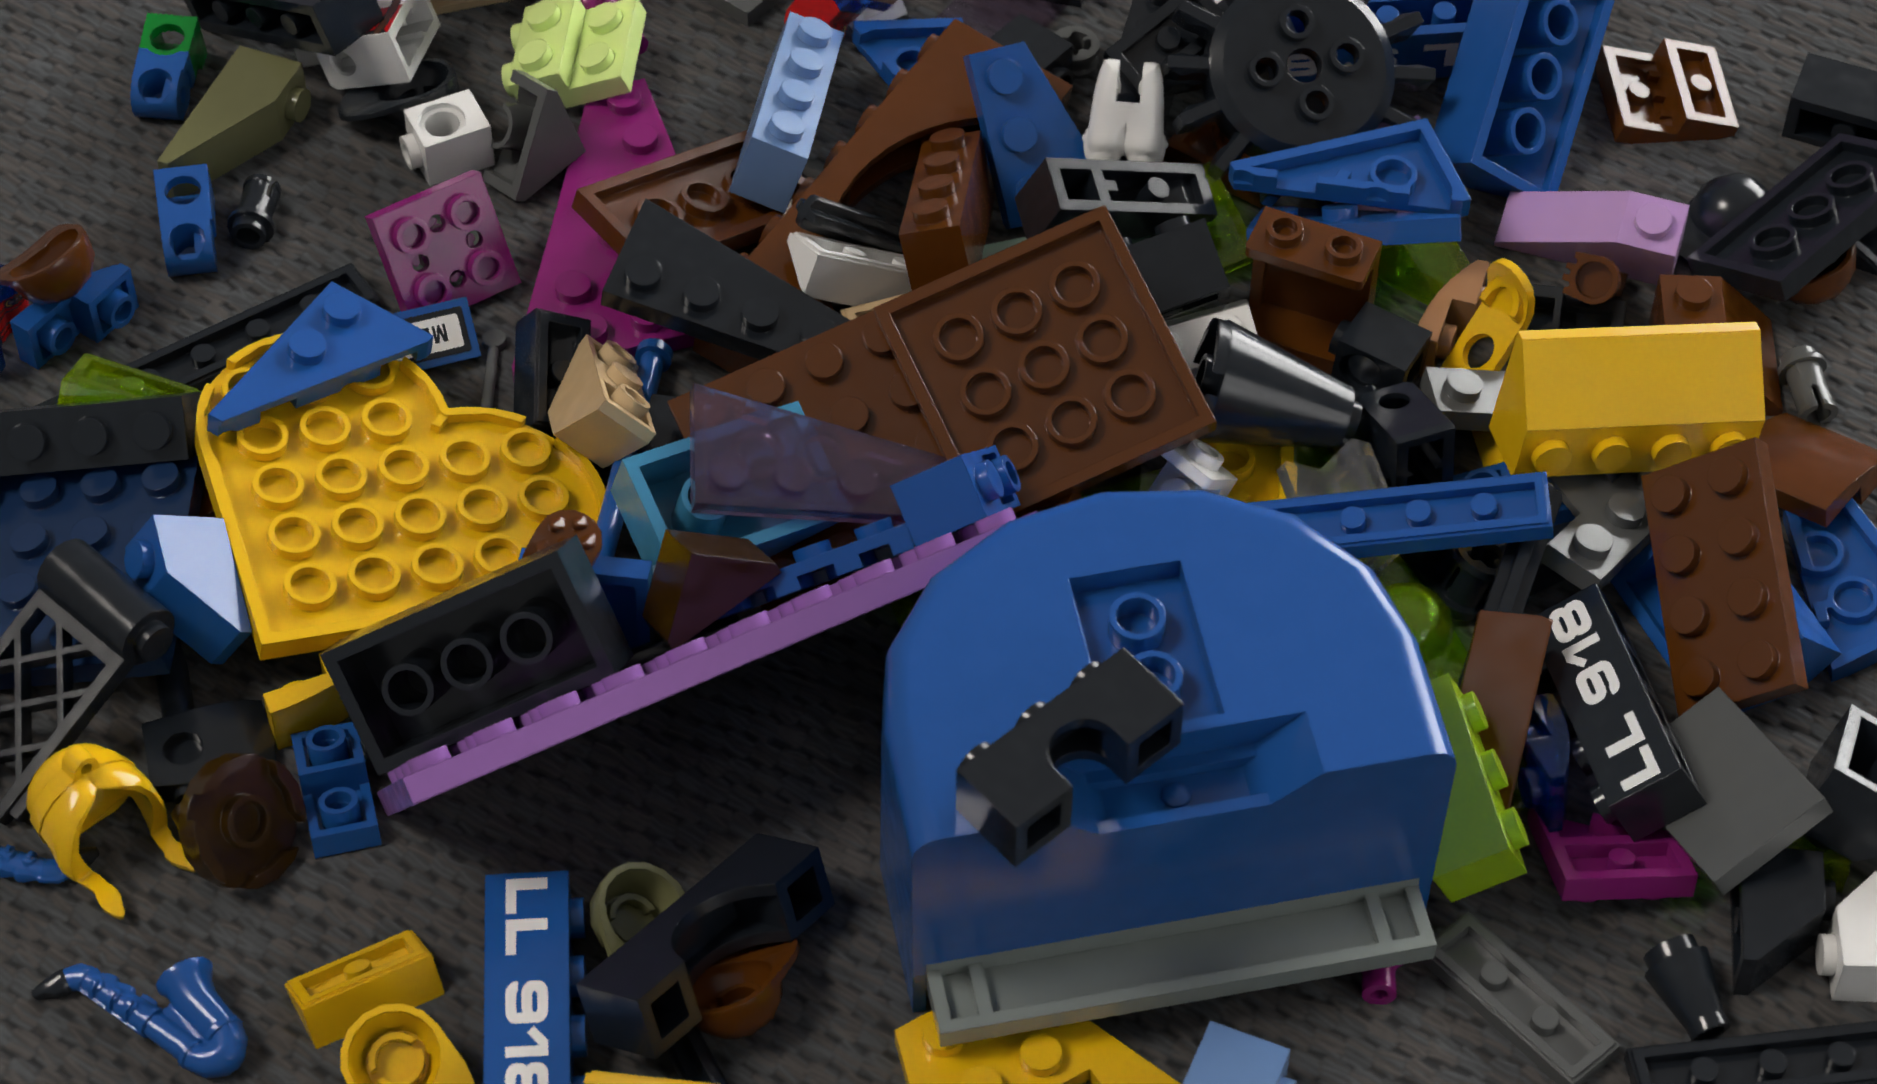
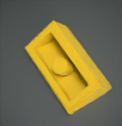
(380, 974)

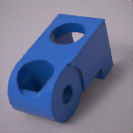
(187, 221)

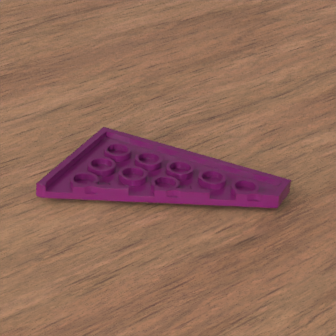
(576, 262)

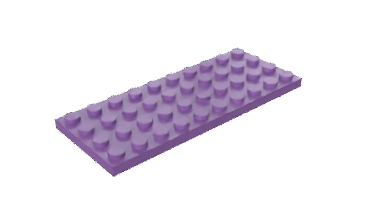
(679, 669)

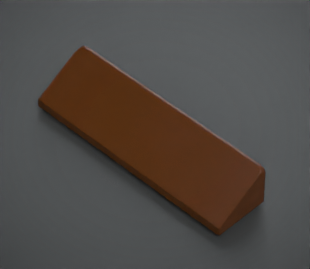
(1505, 676)

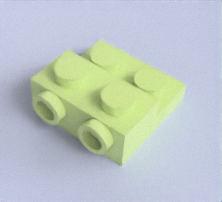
(578, 49)

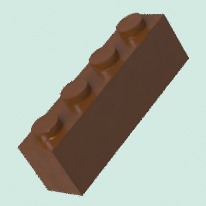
(947, 206)

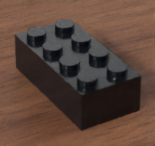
(477, 655)

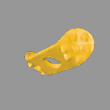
(1504, 311)

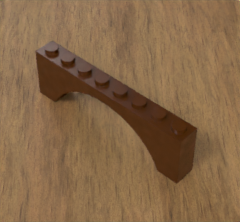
(885, 143)

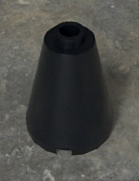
(1270, 394)

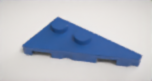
(1376, 168)

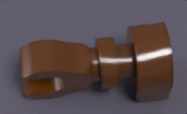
(1594, 279)

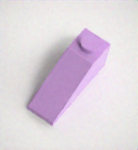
(1625, 226)

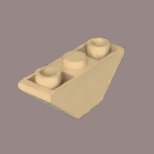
(601, 404)

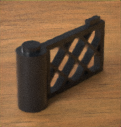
(108, 618)

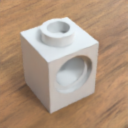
(447, 137)

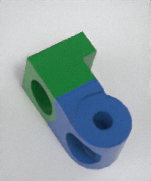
(166, 70)

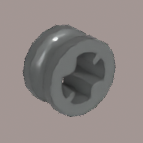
(1088, 45)

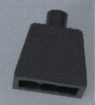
(1406, 434)

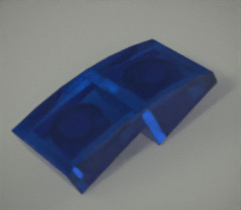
(1547, 757)

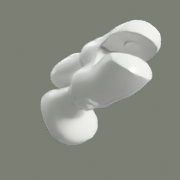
(1126, 127)

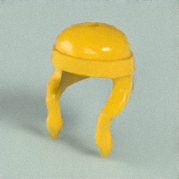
(79, 790)

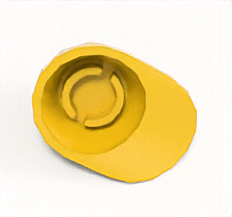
(400, 1048)

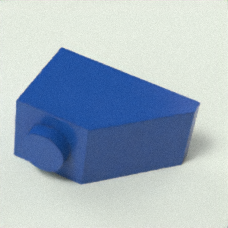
(193, 575)

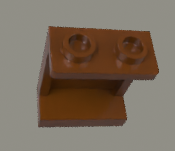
(1308, 282)

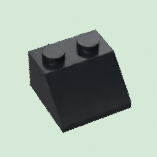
(1847, 778)

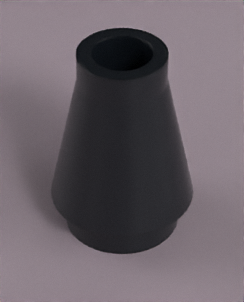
(1687, 985)

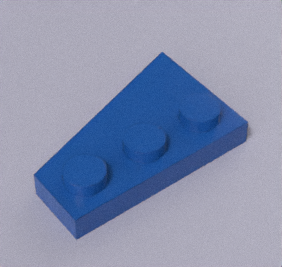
(1018, 120)
(1840, 582)

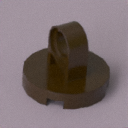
(240, 820)

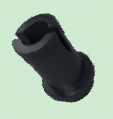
(252, 221)

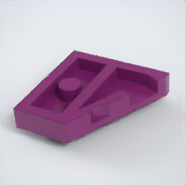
(1608, 865)

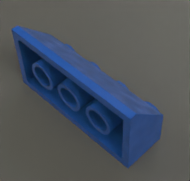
(1520, 91)

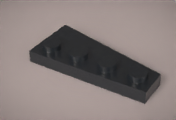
(708, 290)

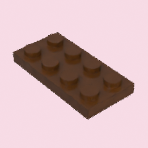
(688, 186)
(1724, 577)

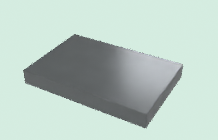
(1750, 789)

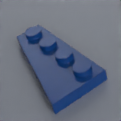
(821, 563)

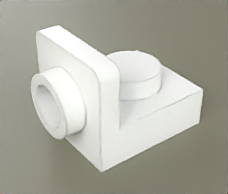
(1194, 468)

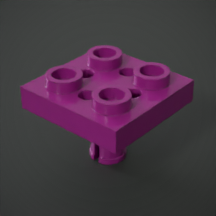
(410, 237)

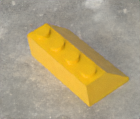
(1627, 397)

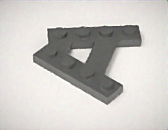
(1608, 516)

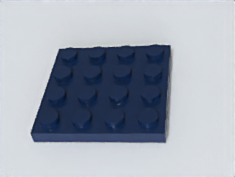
(92, 505)

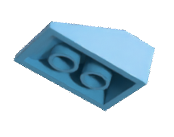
(656, 496)

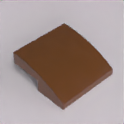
(1665, 94)
(1817, 468)

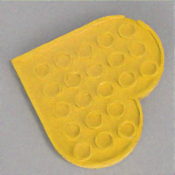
(375, 499)

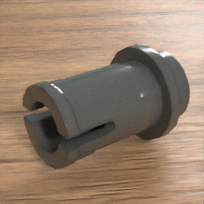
(1804, 373)

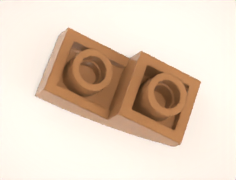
(1452, 310)

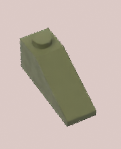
(239, 115)

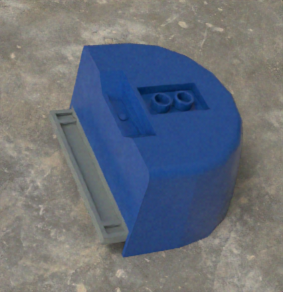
(1247, 858)

